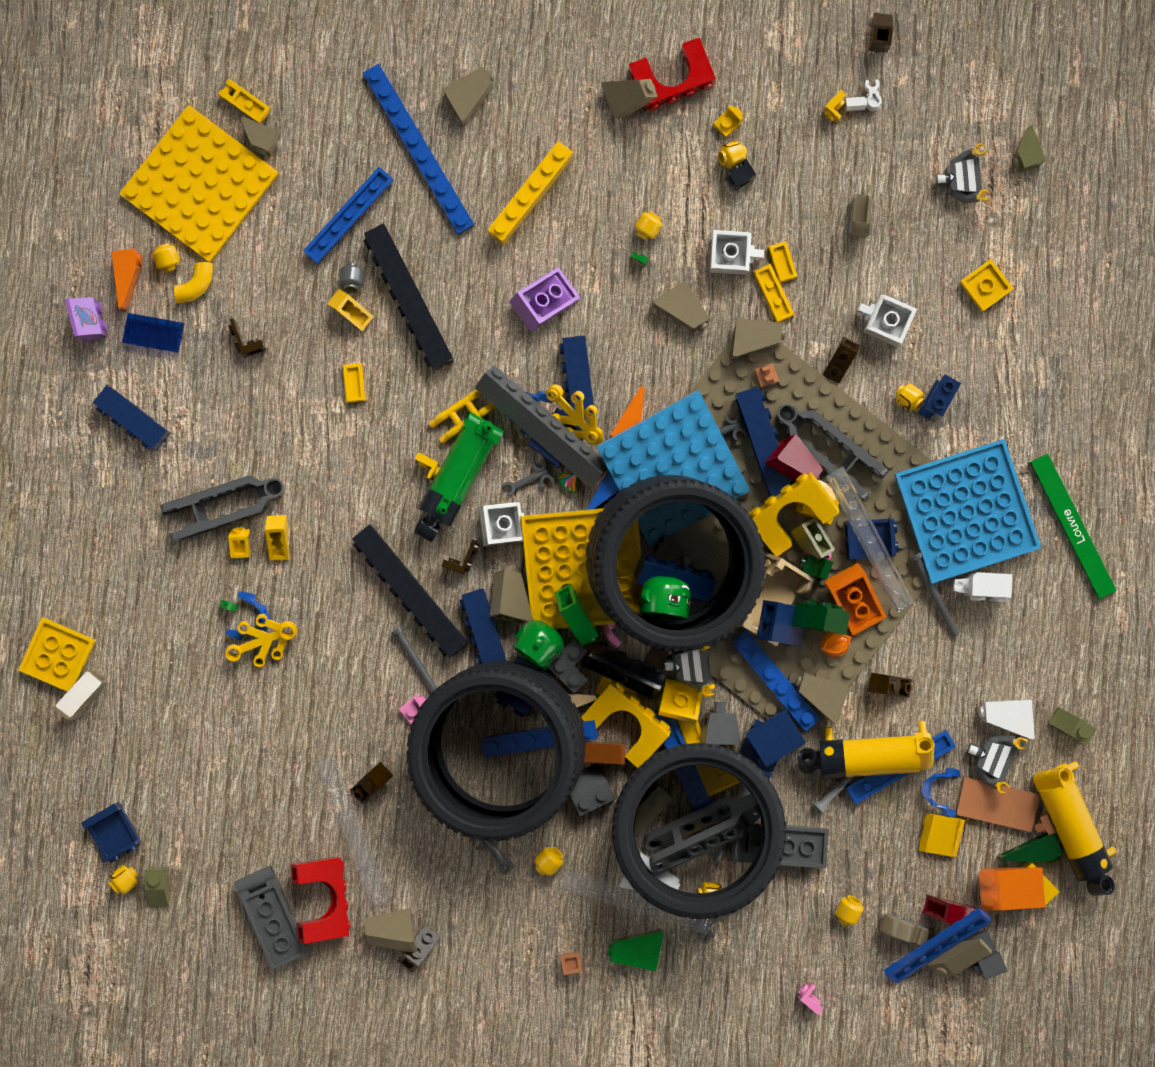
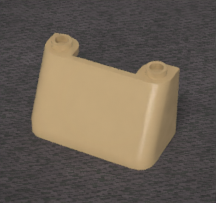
(780, 585)

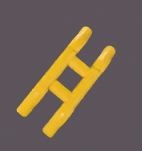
(451, 412)

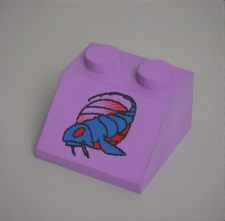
(86, 318)

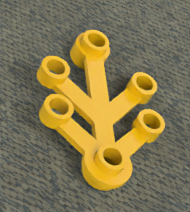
(577, 415)
(263, 638)

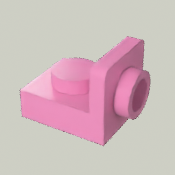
(411, 708)
(811, 1001)

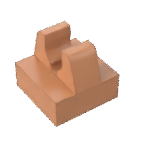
(766, 375)
(1044, 824)
(571, 963)

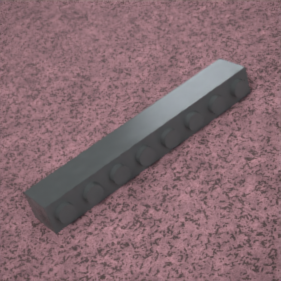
(541, 426)

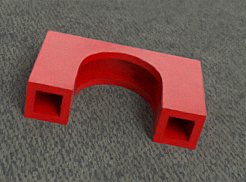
(699, 78)
(334, 922)

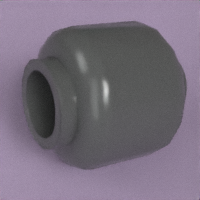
(351, 278)

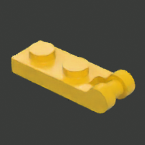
(244, 101)

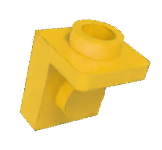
(835, 103)
(729, 121)
(426, 462)
(239, 543)

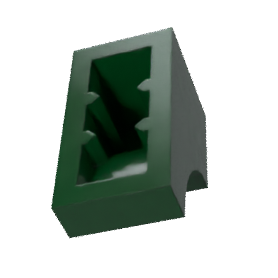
(815, 567)

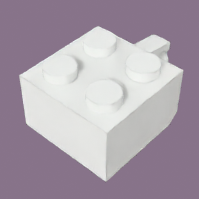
(732, 252)
(887, 319)
(501, 524)
(985, 585)

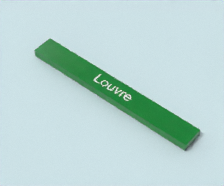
(1072, 526)

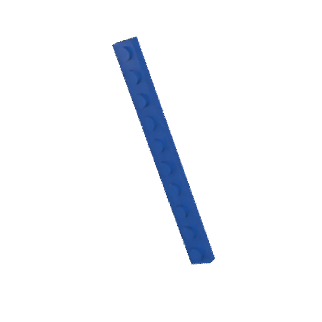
(418, 149)

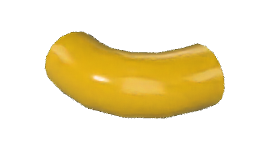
(197, 285)

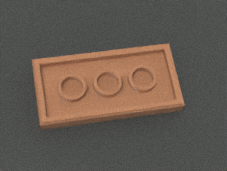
(989, 805)

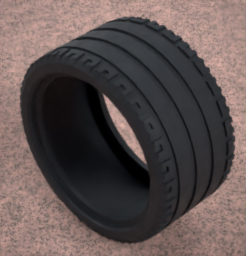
(732, 601)
(454, 805)
(718, 902)

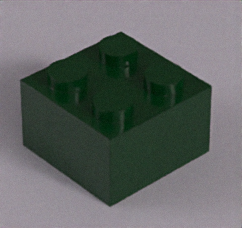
(821, 617)

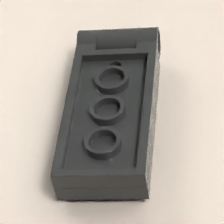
(803, 846)
(271, 917)

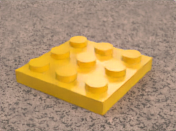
(57, 654)

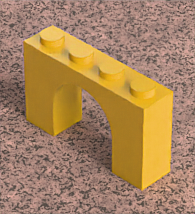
(805, 490)
(652, 730)

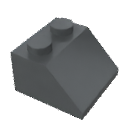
(591, 790)

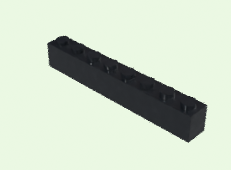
(408, 296)
(410, 591)

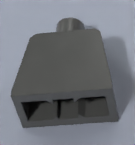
(720, 727)

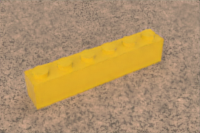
(530, 193)

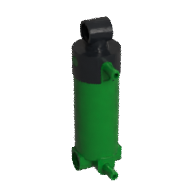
(456, 475)

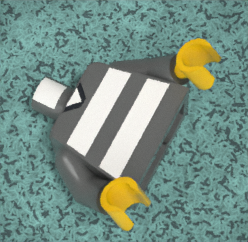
(964, 177)
(693, 669)
(994, 759)

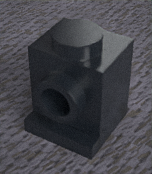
(741, 175)

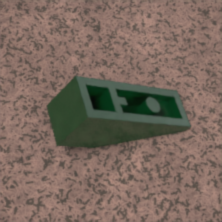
(1039, 849)

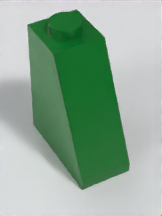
(576, 614)
(637, 950)

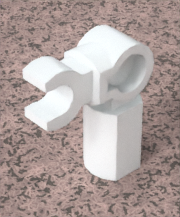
(872, 101)

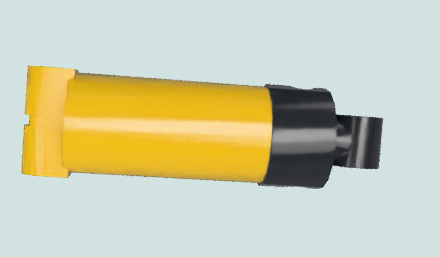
(869, 756)
(1075, 828)

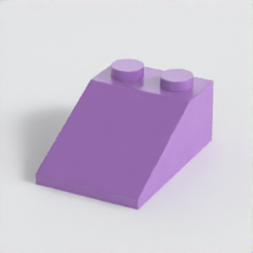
(544, 299)

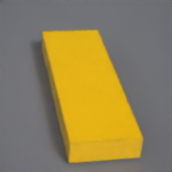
(773, 293)

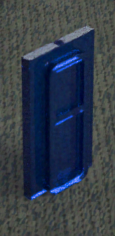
(153, 332)

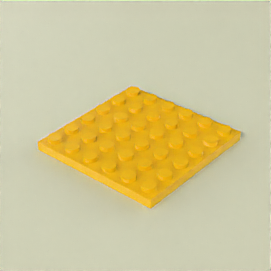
(199, 183)
(558, 557)

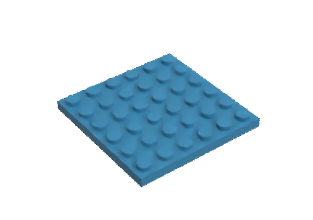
(679, 443)
(967, 511)

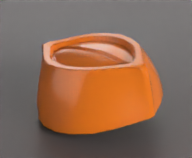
(835, 644)

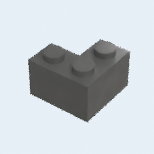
(565, 667)
(993, 963)

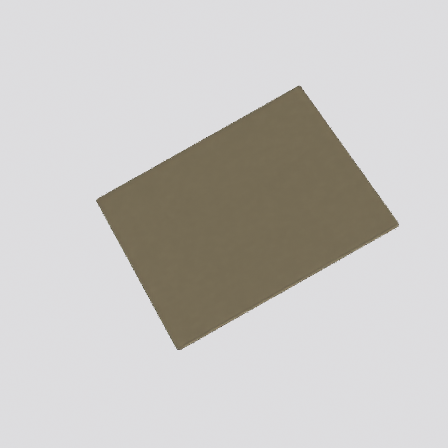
(708, 545)

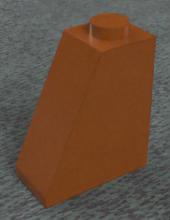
(605, 752)

